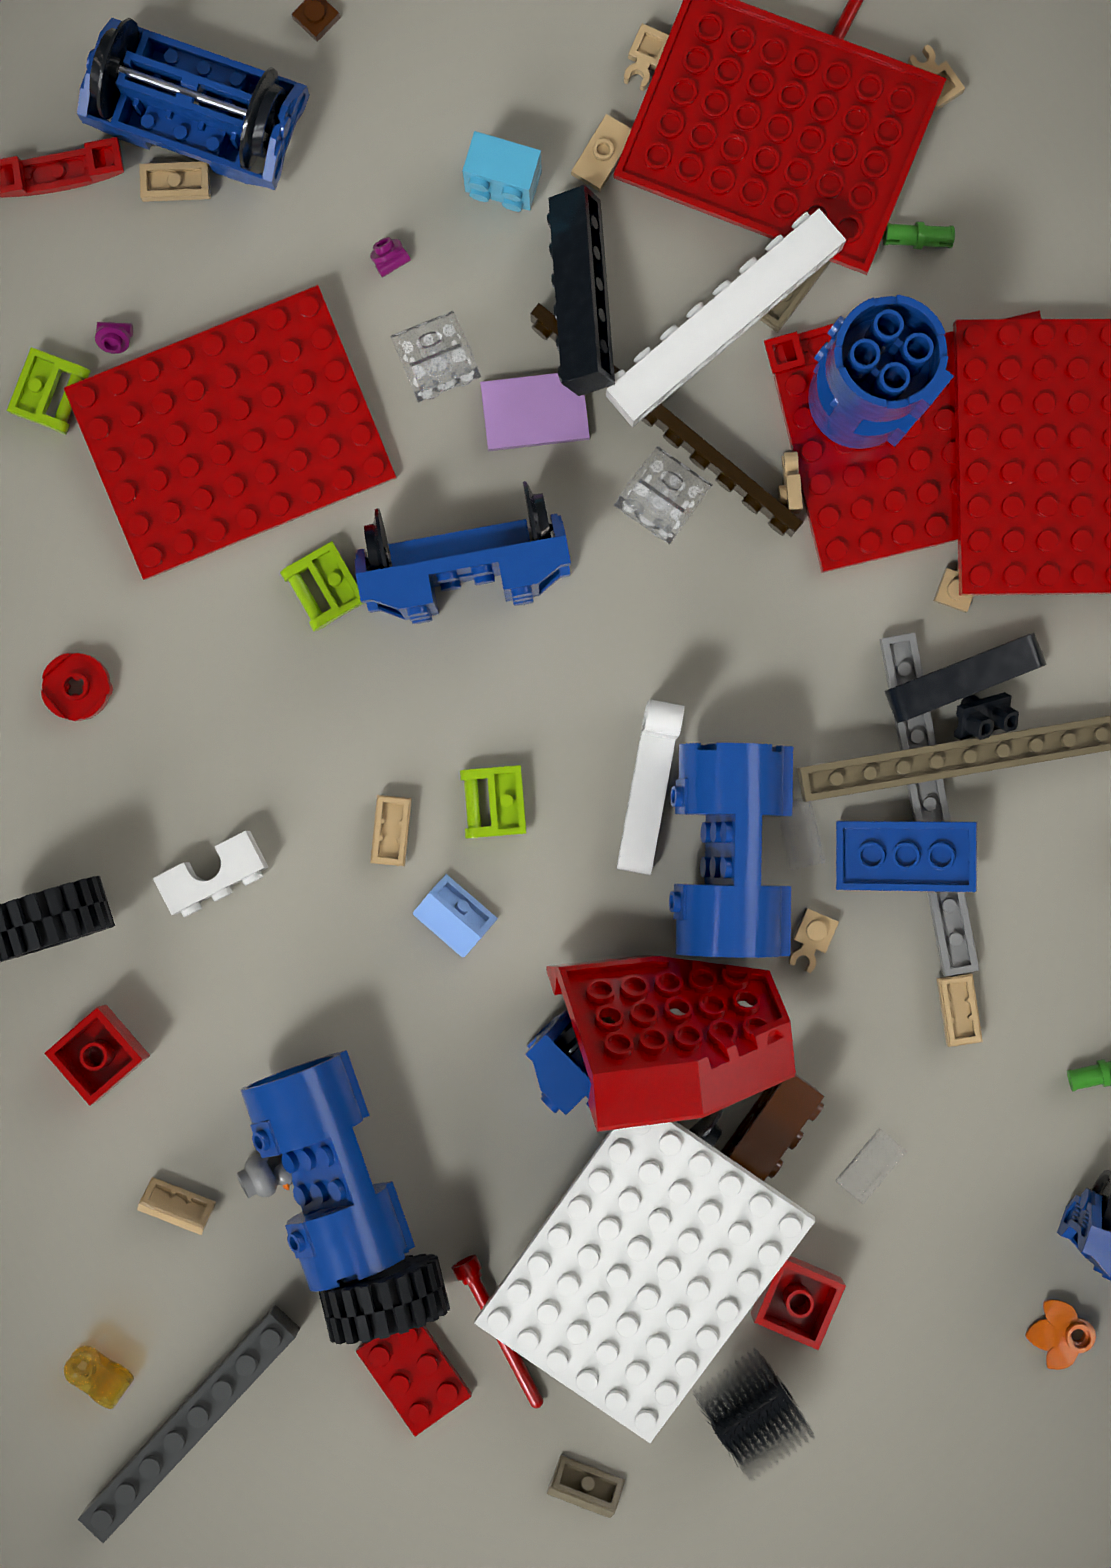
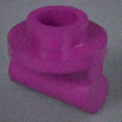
(388, 255)
(113, 336)

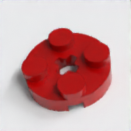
(56, 686)

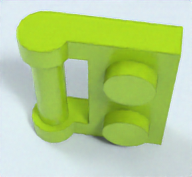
(38, 386)
(333, 580)
(505, 801)

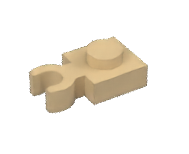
(645, 53)
(952, 87)
(790, 492)
(814, 934)

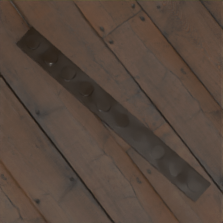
(701, 452)

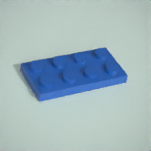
(906, 856)

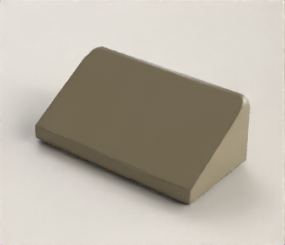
(586, 1486)

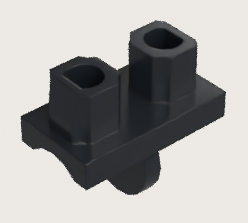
(983, 716)

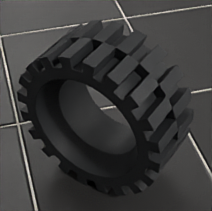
(53, 917)
(387, 1301)

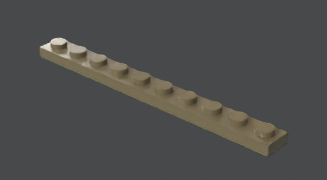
(954, 759)

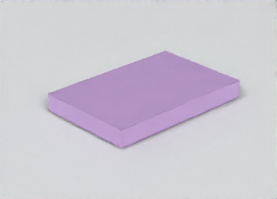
(532, 412)

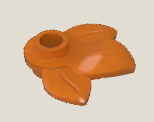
(1056, 1331)

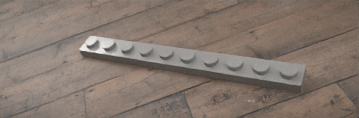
(930, 804)

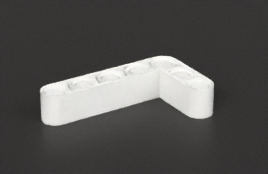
(649, 785)

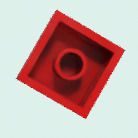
(97, 1054)
(799, 1302)

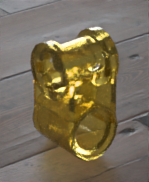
(101, 1379)

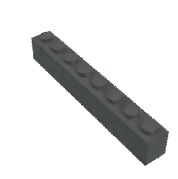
(189, 1424)

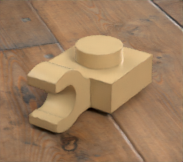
(949, 592)

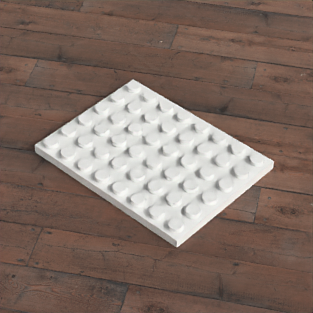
(644, 1271)

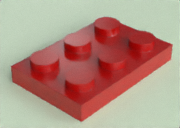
(415, 1376)

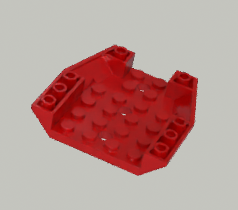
(667, 1064)

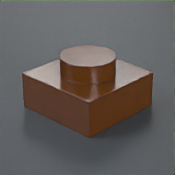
(316, 17)

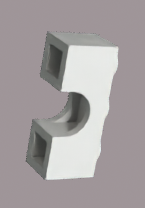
(239, 862)

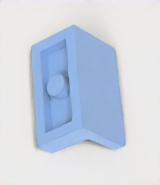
(454, 916)

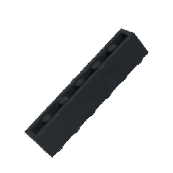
(580, 291)

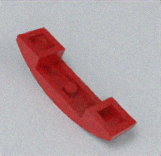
(61, 171)
(795, 349)

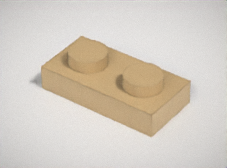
(174, 181)

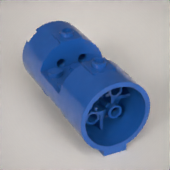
(878, 372)
(732, 909)
(345, 1220)

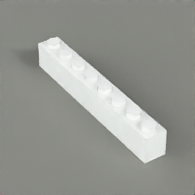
(725, 317)

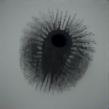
(753, 1414)

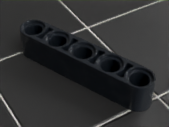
(965, 678)

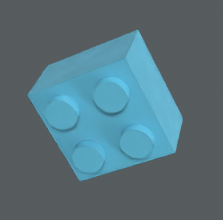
(502, 172)

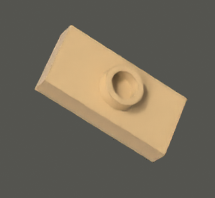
(601, 153)
(391, 830)
(959, 1009)
(176, 1205)

